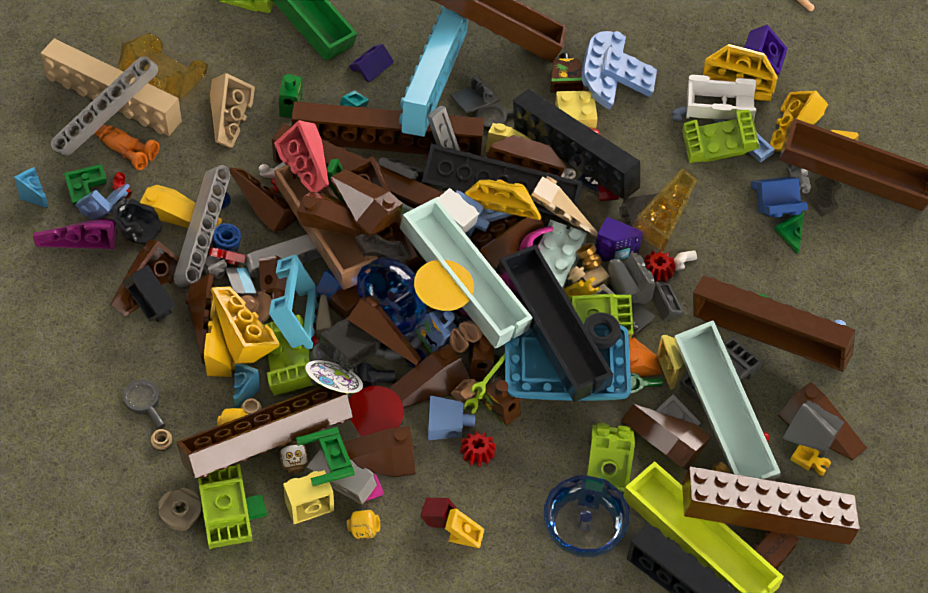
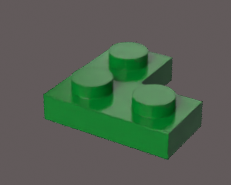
(80, 181)

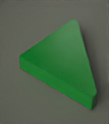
(792, 231)

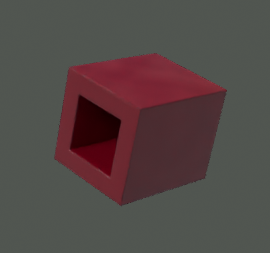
(436, 511)

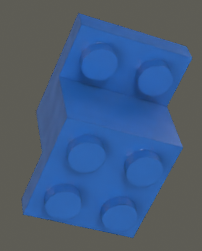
(779, 196)

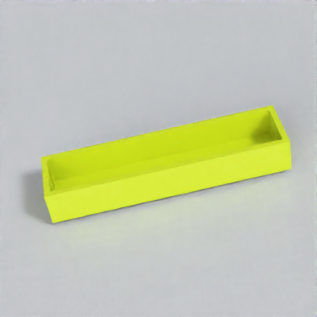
(712, 543)

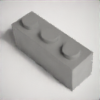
(354, 487)

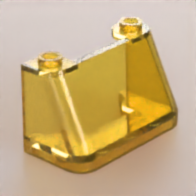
(171, 75)

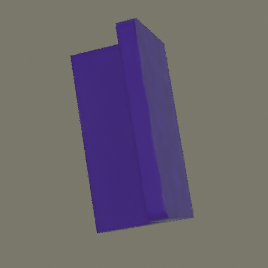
(372, 62)

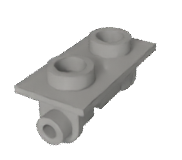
(800, 173)

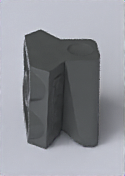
(631, 279)
(813, 428)

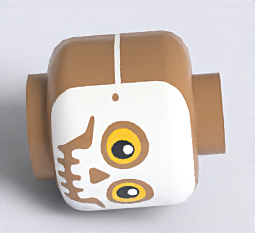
(293, 457)

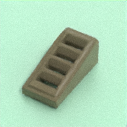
(323, 317)

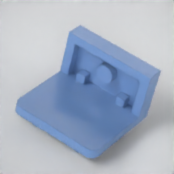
(96, 206)

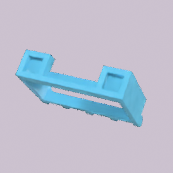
(281, 307)

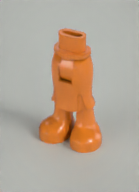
(127, 146)

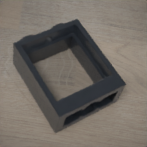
(149, 294)

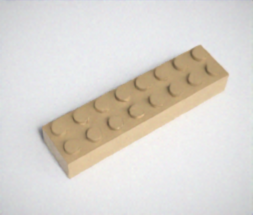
(91, 77)

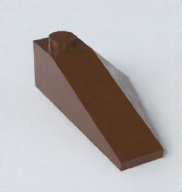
(369, 203)
(268, 206)
(327, 214)
(200, 304)
(376, 322)
(432, 377)
(384, 452)

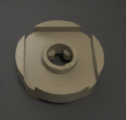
(183, 520)

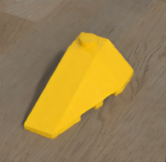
(801, 105)
(170, 205)
(243, 332)
(216, 354)

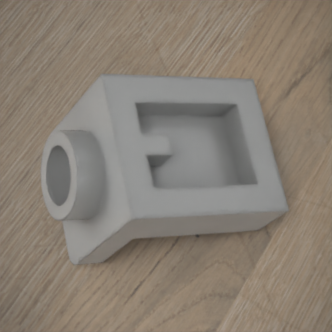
(214, 266)

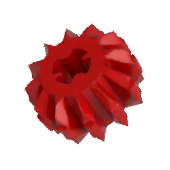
(660, 265)
(473, 453)

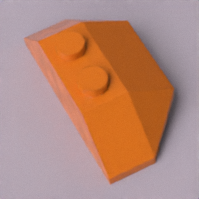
(643, 360)

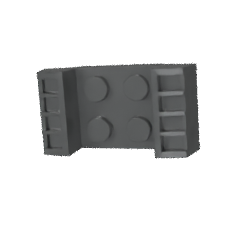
(743, 360)

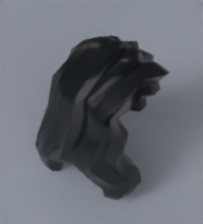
(136, 221)

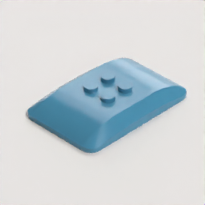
(534, 377)

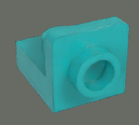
(354, 99)

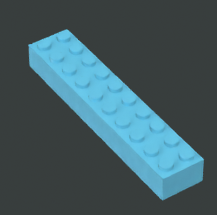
(432, 71)

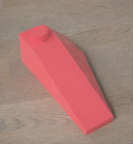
(304, 153)

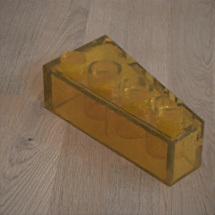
(663, 212)

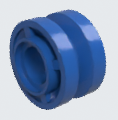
(223, 232)

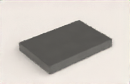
(402, 167)

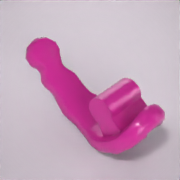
(529, 238)

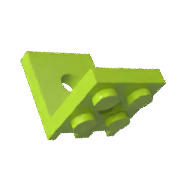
(613, 447)

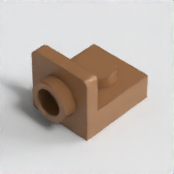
(462, 391)

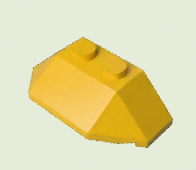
(738, 62)
(504, 198)

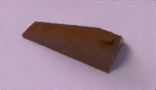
(161, 262)
(672, 436)
(846, 441)

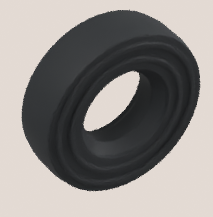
(607, 320)

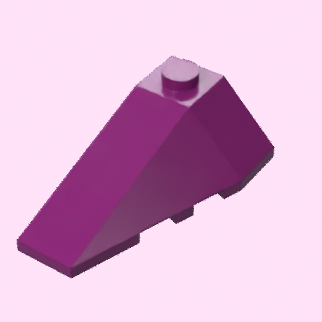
(87, 234)

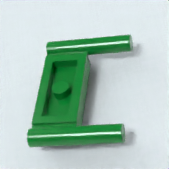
(334, 454)

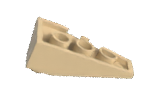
(228, 104)
(555, 200)

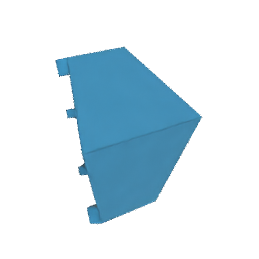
(30, 188)
(246, 384)

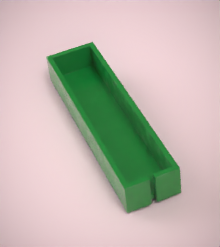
(320, 25)

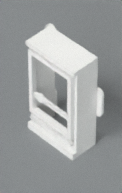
(741, 89)

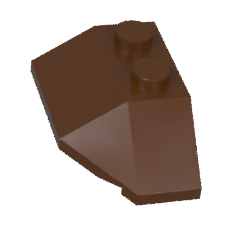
(526, 154)

